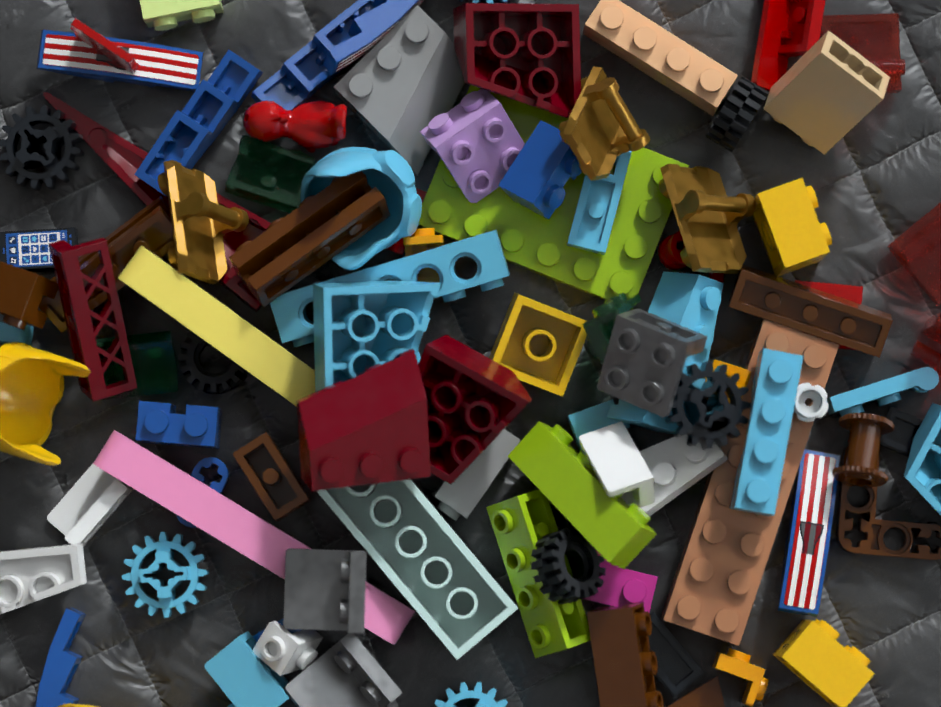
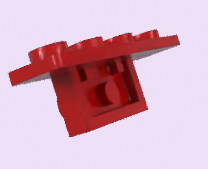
(785, 31)

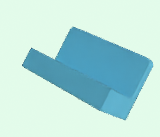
(245, 676)

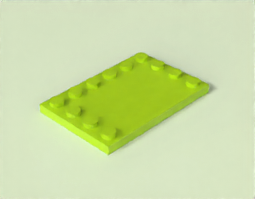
(542, 242)

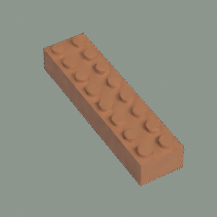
(731, 546)

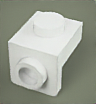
(287, 651)

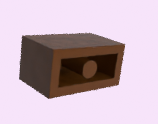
(271, 477)

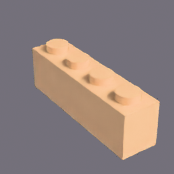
(660, 54)

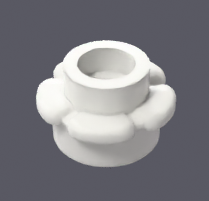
(819, 406)

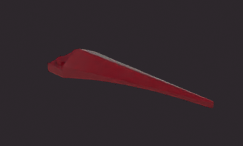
(125, 160)

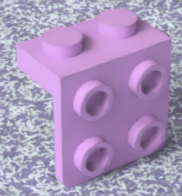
(475, 143)

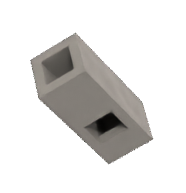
(471, 486)

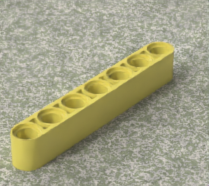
(218, 326)

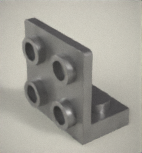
(647, 360)
(325, 590)
(343, 678)

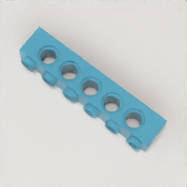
(484, 248)

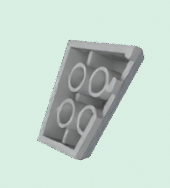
(404, 85)

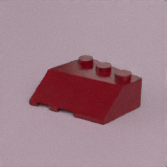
(521, 52)
(466, 404)
(366, 428)

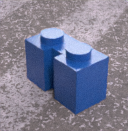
(541, 171)
(161, 425)

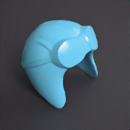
(394, 180)

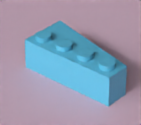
(689, 302)

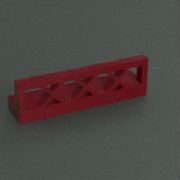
(78, 317)

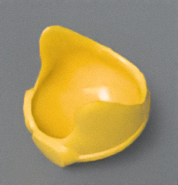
(28, 396)

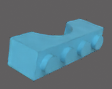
(767, 432)

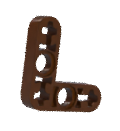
(875, 529)

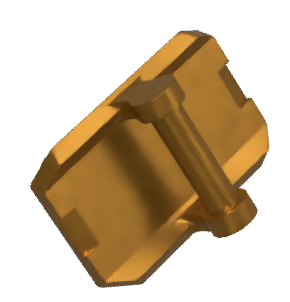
(601, 126)
(706, 218)
(198, 222)

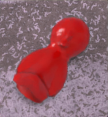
(310, 124)

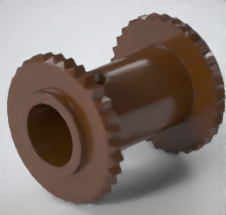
(863, 449)

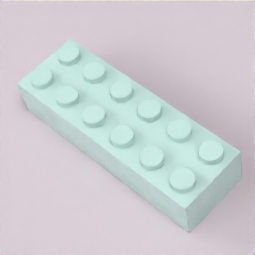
(423, 560)

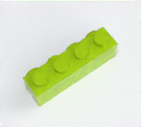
(574, 489)
(517, 528)

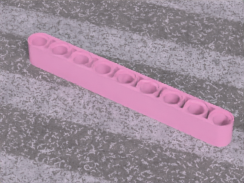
(230, 522)

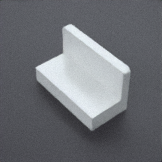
(618, 463)
(88, 505)

